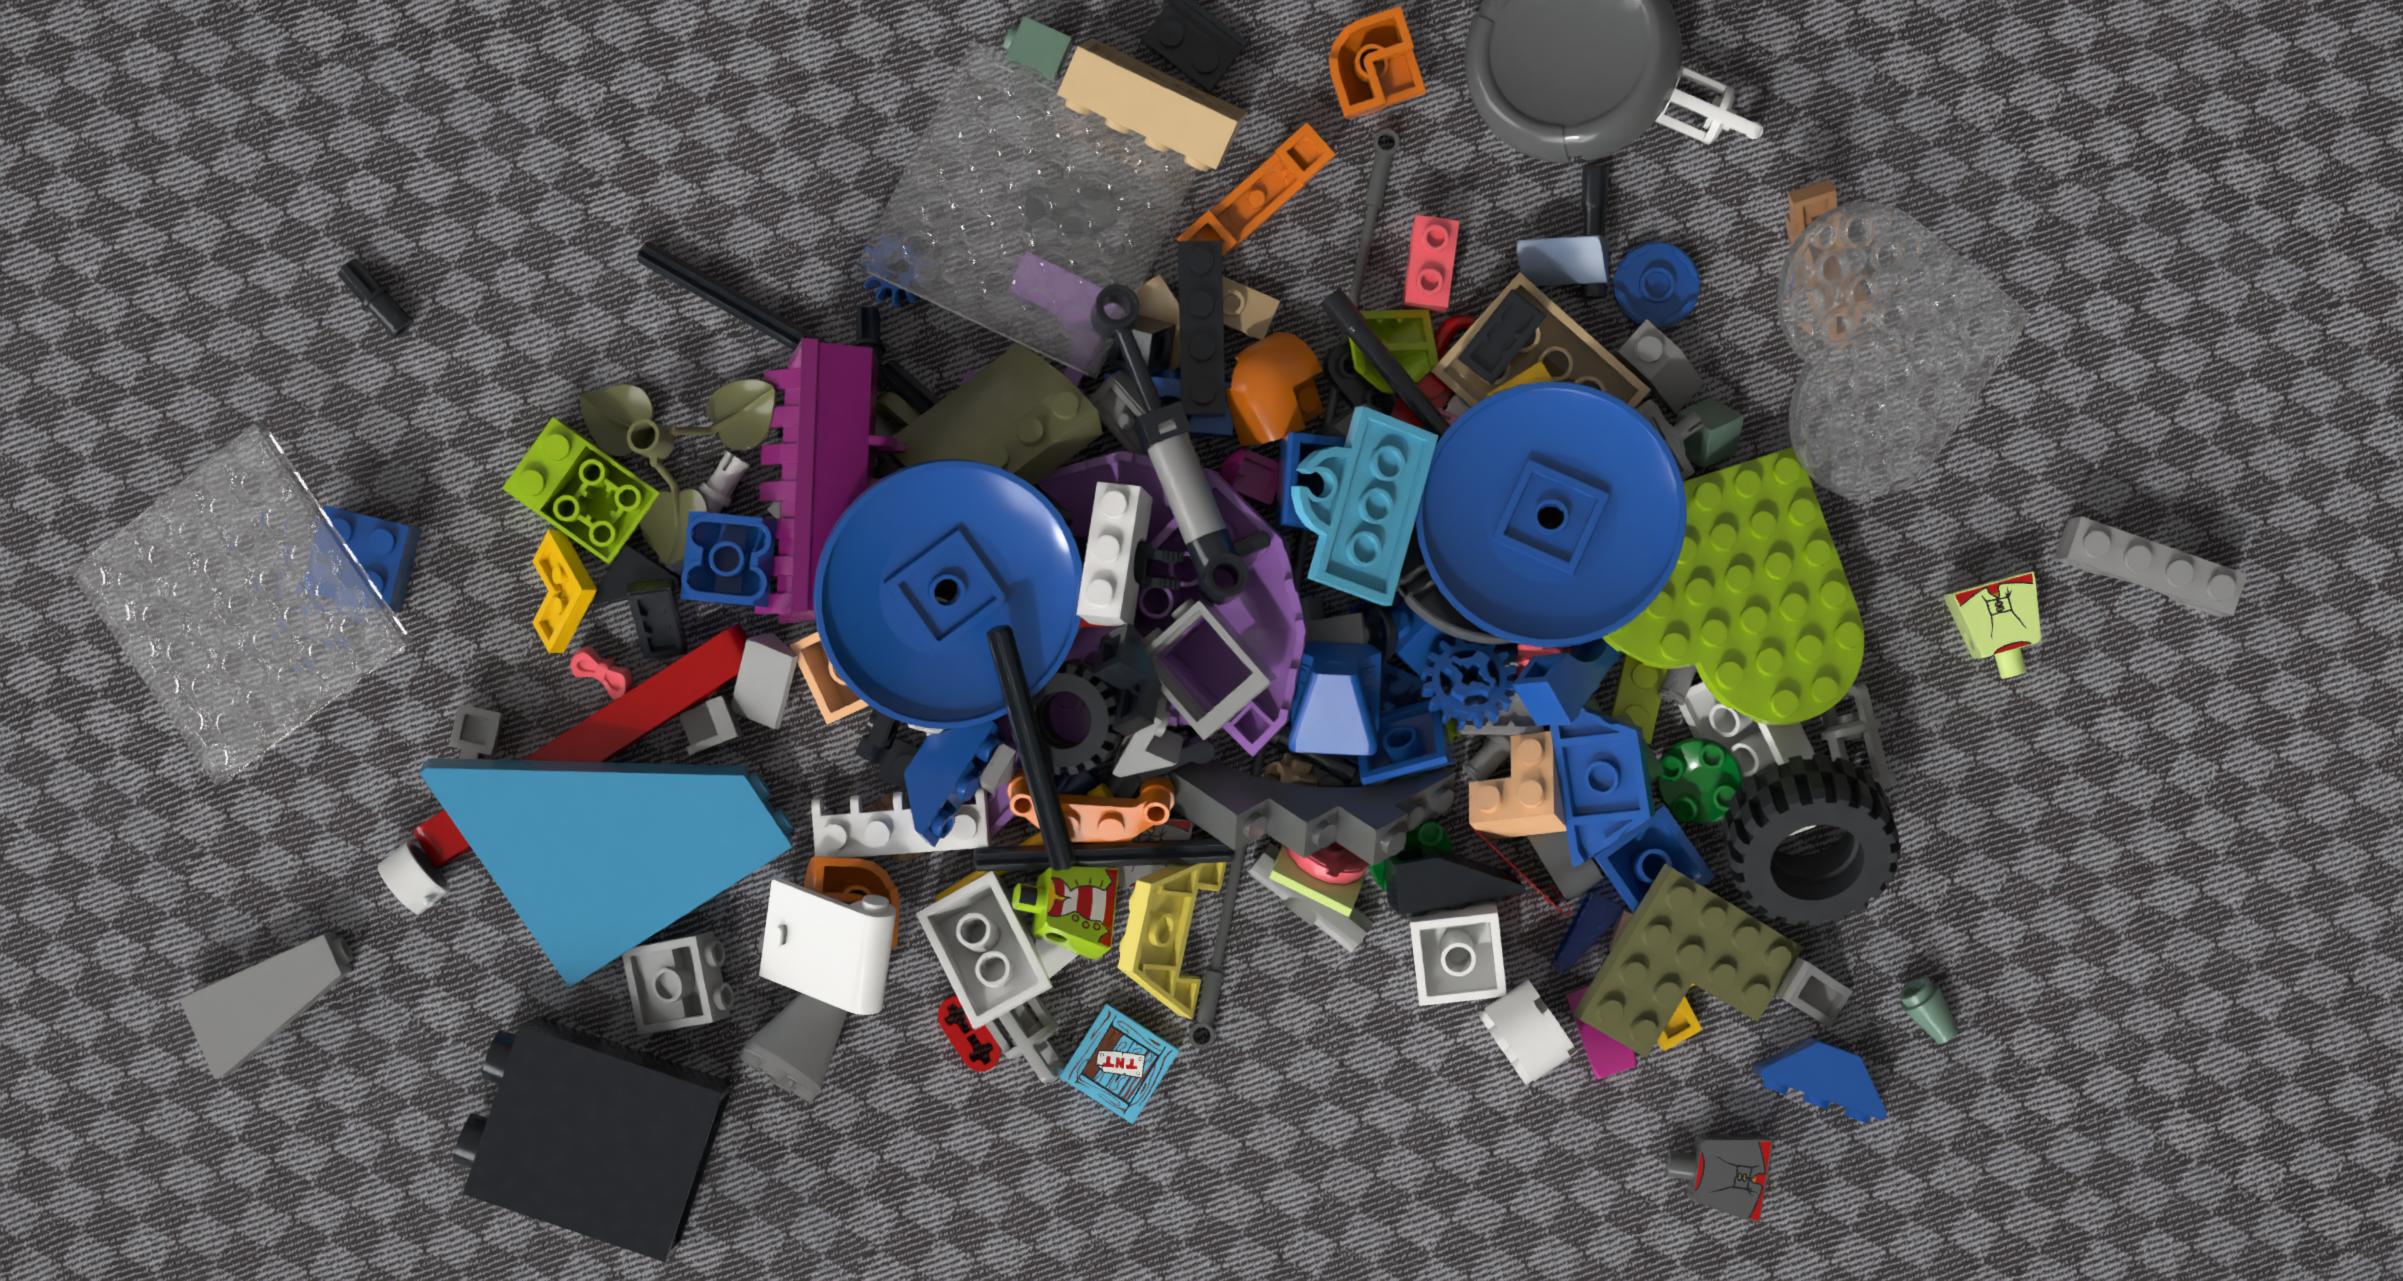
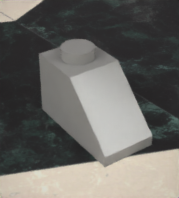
(1660, 366)

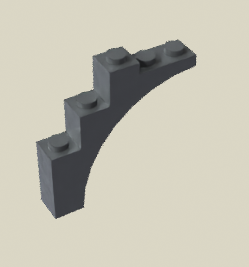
(1308, 818)

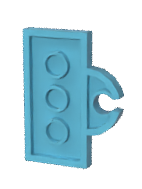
(1365, 503)

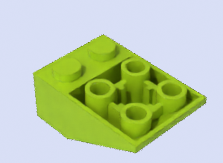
(581, 490)

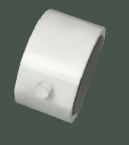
(413, 877)

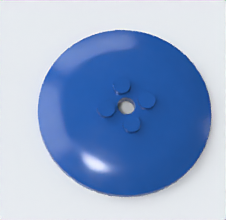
(1562, 451)
(879, 578)

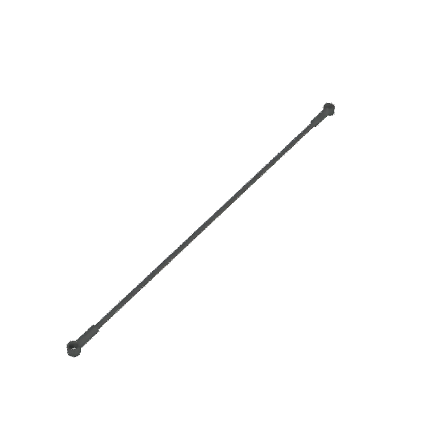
(1373, 201)

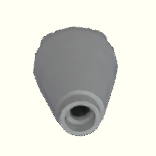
(797, 1045)

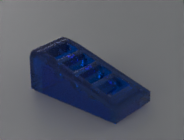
(1588, 925)

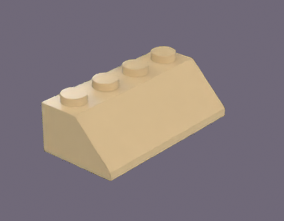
(1151, 104)

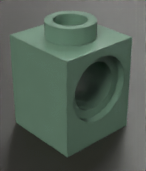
(1038, 47)

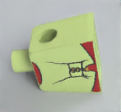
(1998, 620)

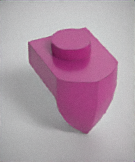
(1251, 475)

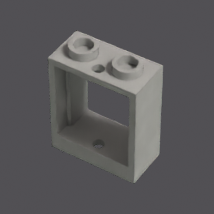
(1207, 723)

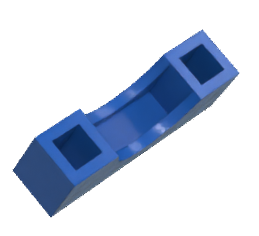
(1560, 684)

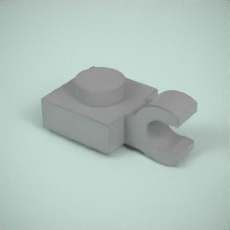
(476, 731)

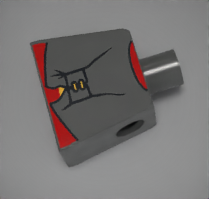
(1725, 1172)

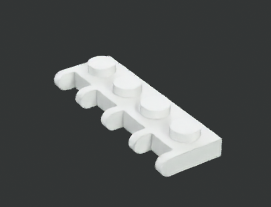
(893, 830)

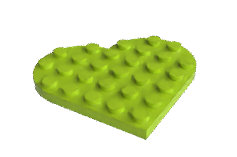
(1755, 597)

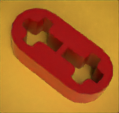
(961, 1040)

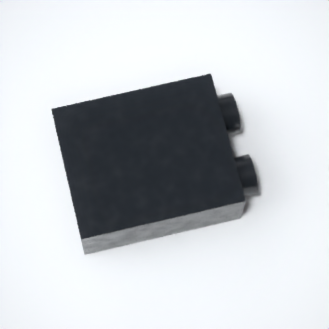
(592, 1136)

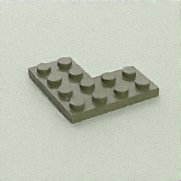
(1677, 940)

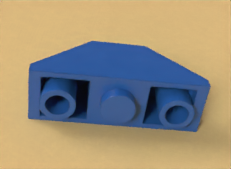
(948, 774)
(1825, 1076)

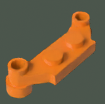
(1101, 818)

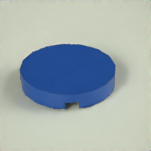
(1656, 284)

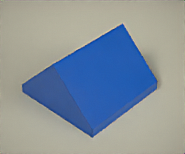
(1408, 744)
(1641, 853)

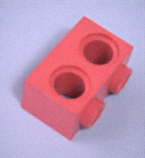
(1430, 263)

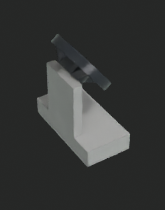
(1351, 627)

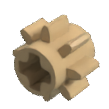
(1291, 771)

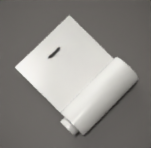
(828, 946)

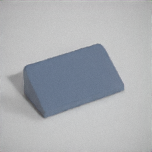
(1564, 260)

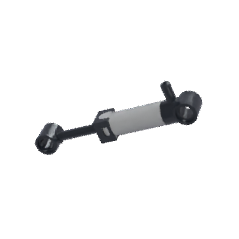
(1165, 437)

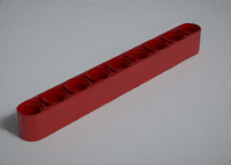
(617, 724)

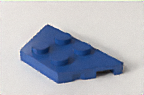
(1601, 780)

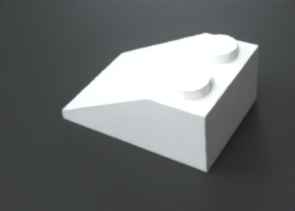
(985, 949)

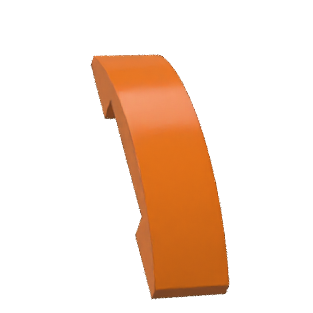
(1263, 191)

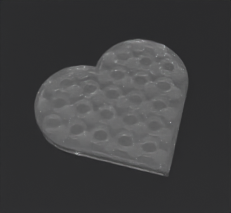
(1890, 343)

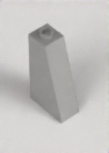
(256, 1004)

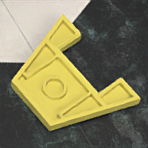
(1159, 932)

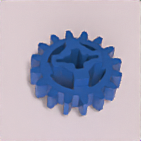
(1480, 692)

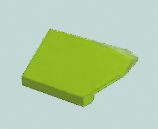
(1408, 338)

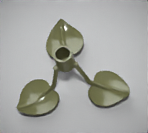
(624, 424)

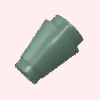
(1929, 1009)

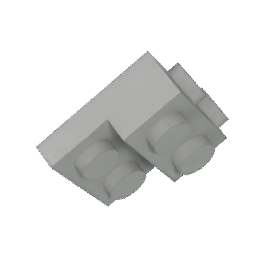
(677, 983)

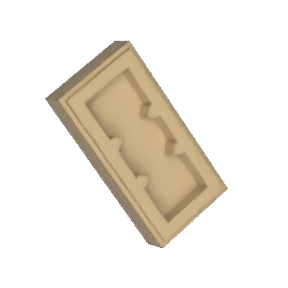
(1247, 309)

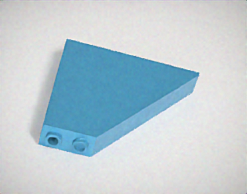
(608, 847)

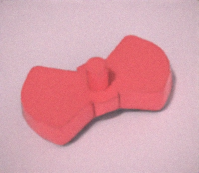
(614, 678)

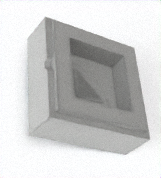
(999, 769)

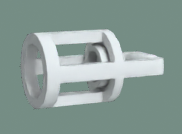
(1717, 115)

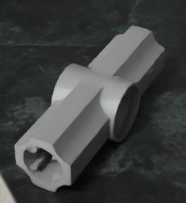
(1345, 930)

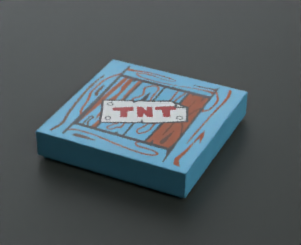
(1119, 1063)

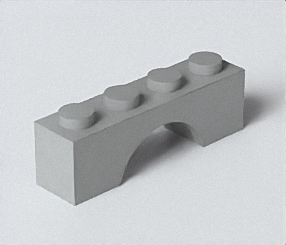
(2151, 565)

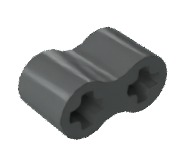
(1555, 857)

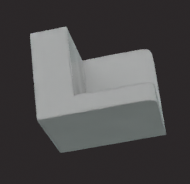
(710, 725)

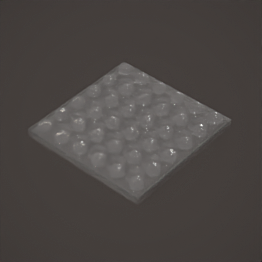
(1026, 211)
(240, 604)

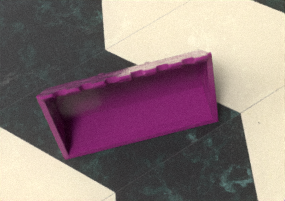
(823, 460)

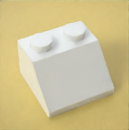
(1458, 954)

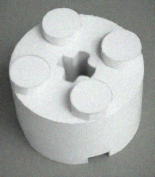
(1527, 1032)

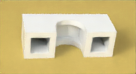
(1116, 527)

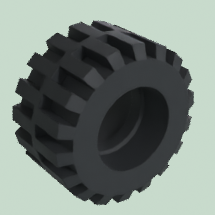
(1102, 703)

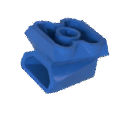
(728, 559)
(1337, 700)

